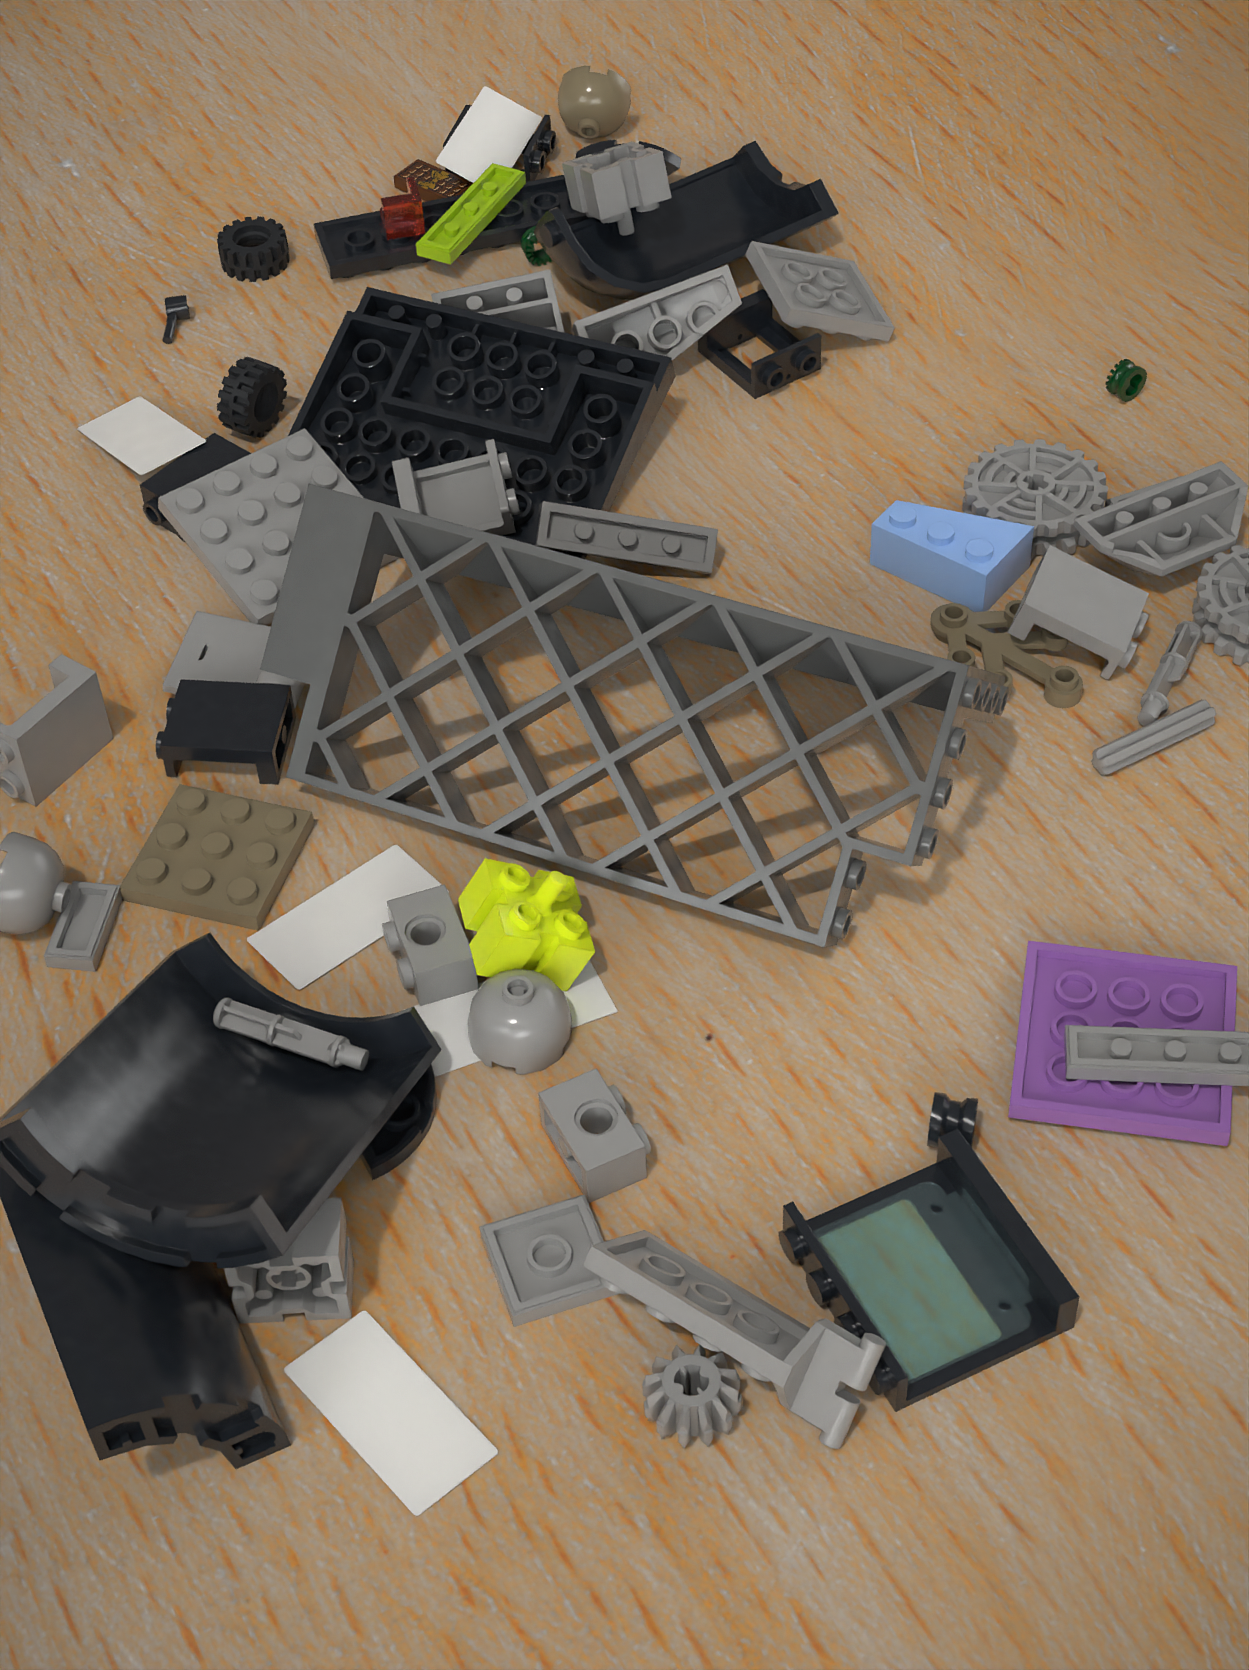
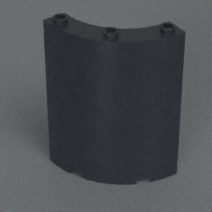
(199, 1136)

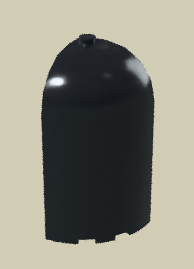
(693, 232)
(143, 1341)

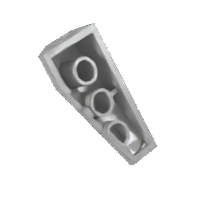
(668, 318)

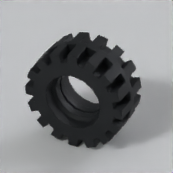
(253, 249)
(252, 397)

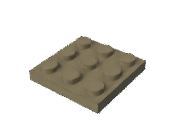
(217, 857)

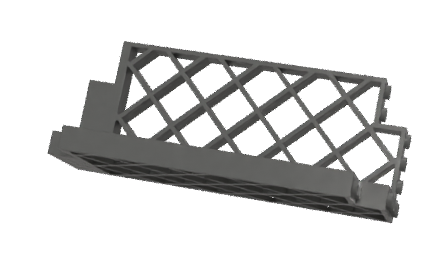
(329, 615)

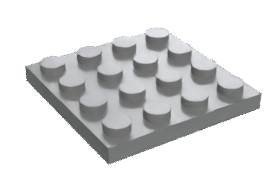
(248, 515)

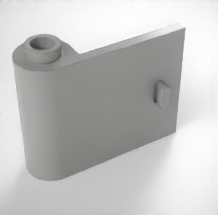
(232, 654)

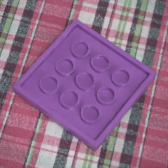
(1118, 990)

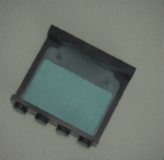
(934, 1272)

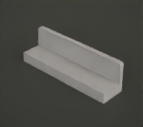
(626, 537)

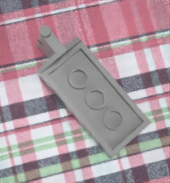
(801, 1361)

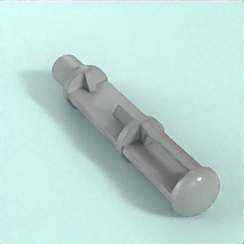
(1171, 668)
(288, 1034)

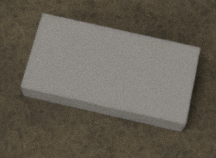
(84, 927)

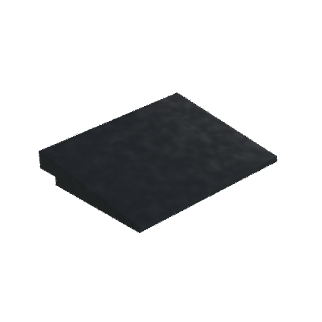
(446, 379)

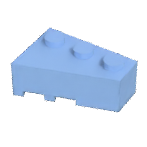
(951, 552)

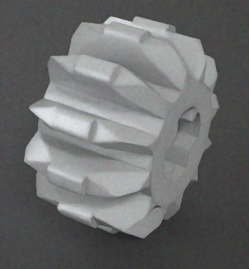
(712, 1401)

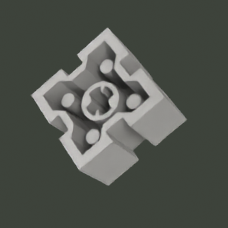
(616, 181)
(307, 1279)

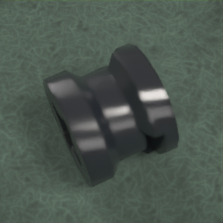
(952, 1115)

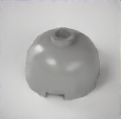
(30, 884)
(519, 1021)

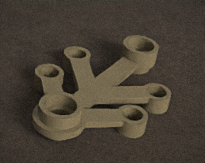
(957, 624)

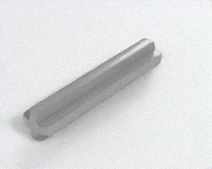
(1153, 737)

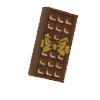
(431, 181)

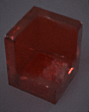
(403, 213)

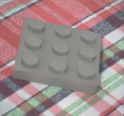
(819, 292)

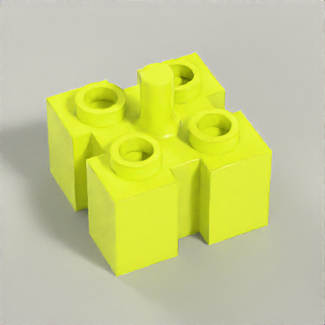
(525, 922)

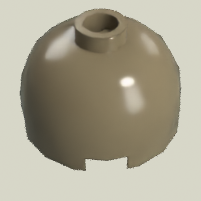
(593, 102)

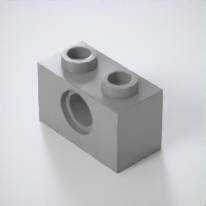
(430, 945)
(601, 1160)

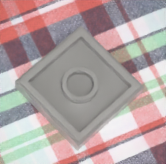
(542, 1259)

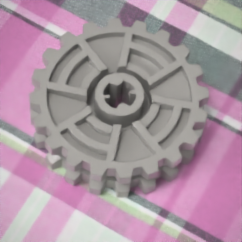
(1036, 488)
(1224, 604)

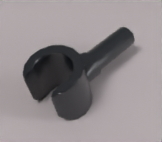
(176, 310)

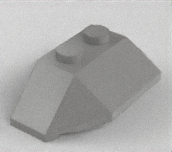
(1170, 522)

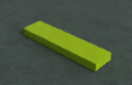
(471, 213)

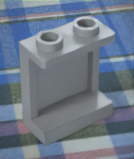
(462, 491)
(1083, 608)
(54, 734)

